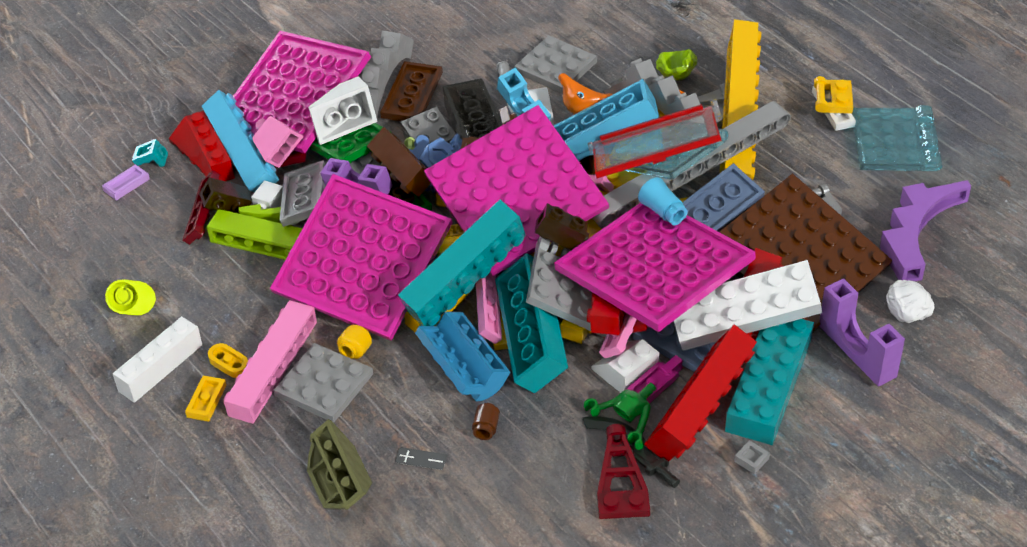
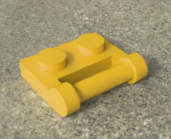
(840, 96)

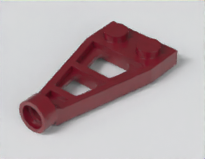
(621, 503)

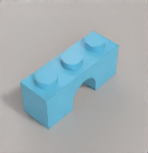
(515, 92)

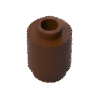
(485, 421)

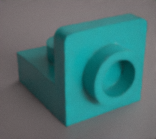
(150, 151)

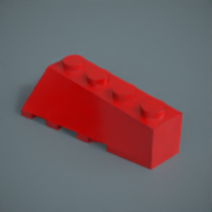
(202, 145)

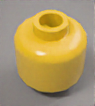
(354, 341)

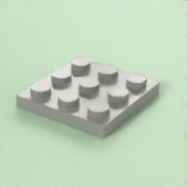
(553, 58)
(323, 382)

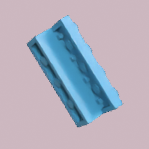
(464, 356)

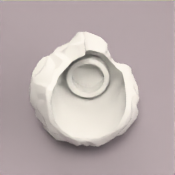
(909, 301)

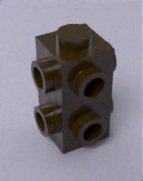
(224, 195)
(561, 227)

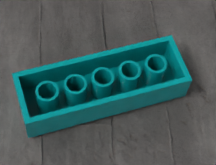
(463, 264)
(530, 332)
(769, 381)

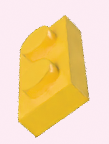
(205, 398)

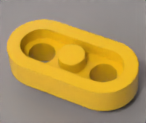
(231, 361)

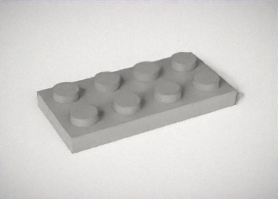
(301, 193)

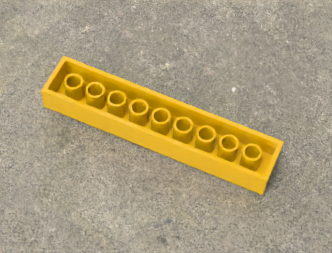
(740, 85)

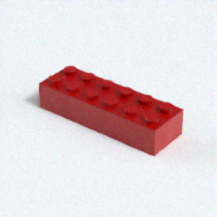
(701, 394)

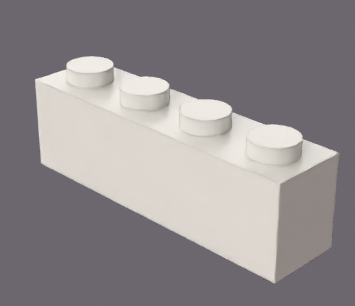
(157, 359)

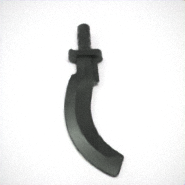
(643, 455)

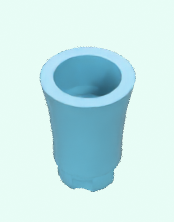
(662, 201)

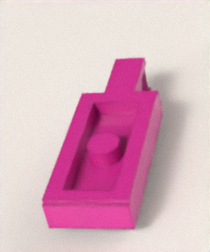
(660, 375)

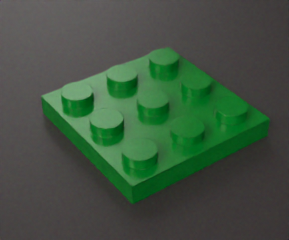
(348, 146)

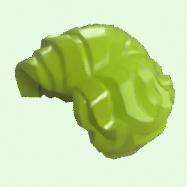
(676, 64)

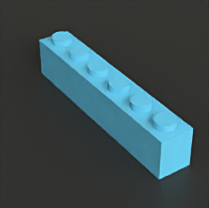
(238, 140)

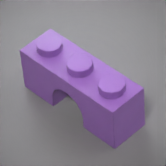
(372, 175)

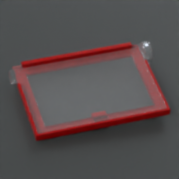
(656, 139)

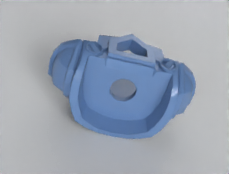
(435, 151)

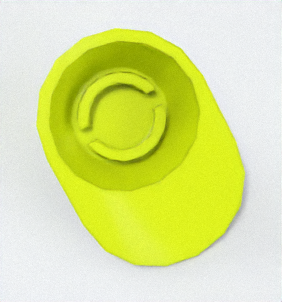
(130, 297)

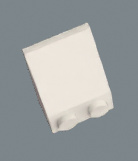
(342, 110)

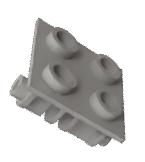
(429, 123)

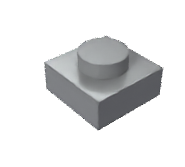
(752, 457)

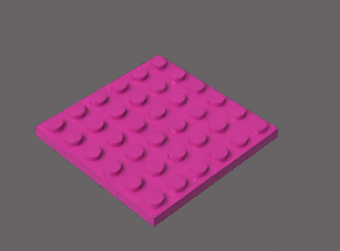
(293, 77)
(526, 169)
(360, 255)
(654, 266)

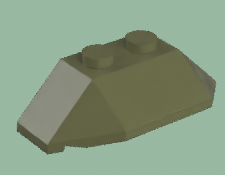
(336, 468)

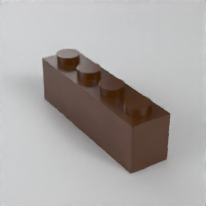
(400, 161)

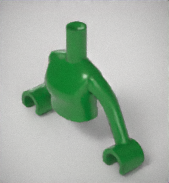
(628, 406)

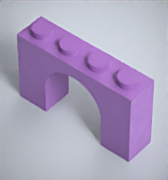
(877, 357)

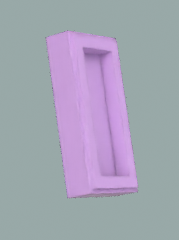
(125, 182)

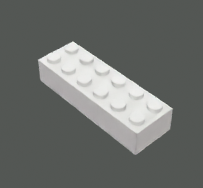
(751, 305)

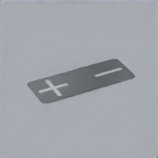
(421, 458)

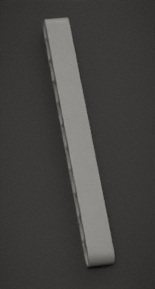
(741, 136)

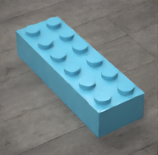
(618, 111)

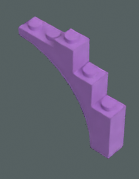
(918, 207)

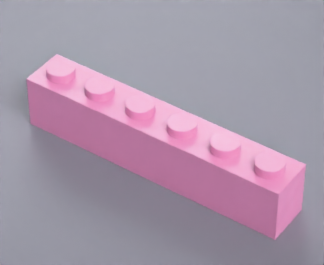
(270, 362)

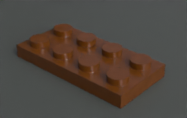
(411, 91)

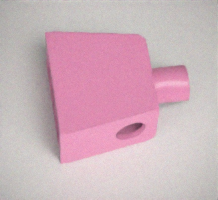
(275, 140)

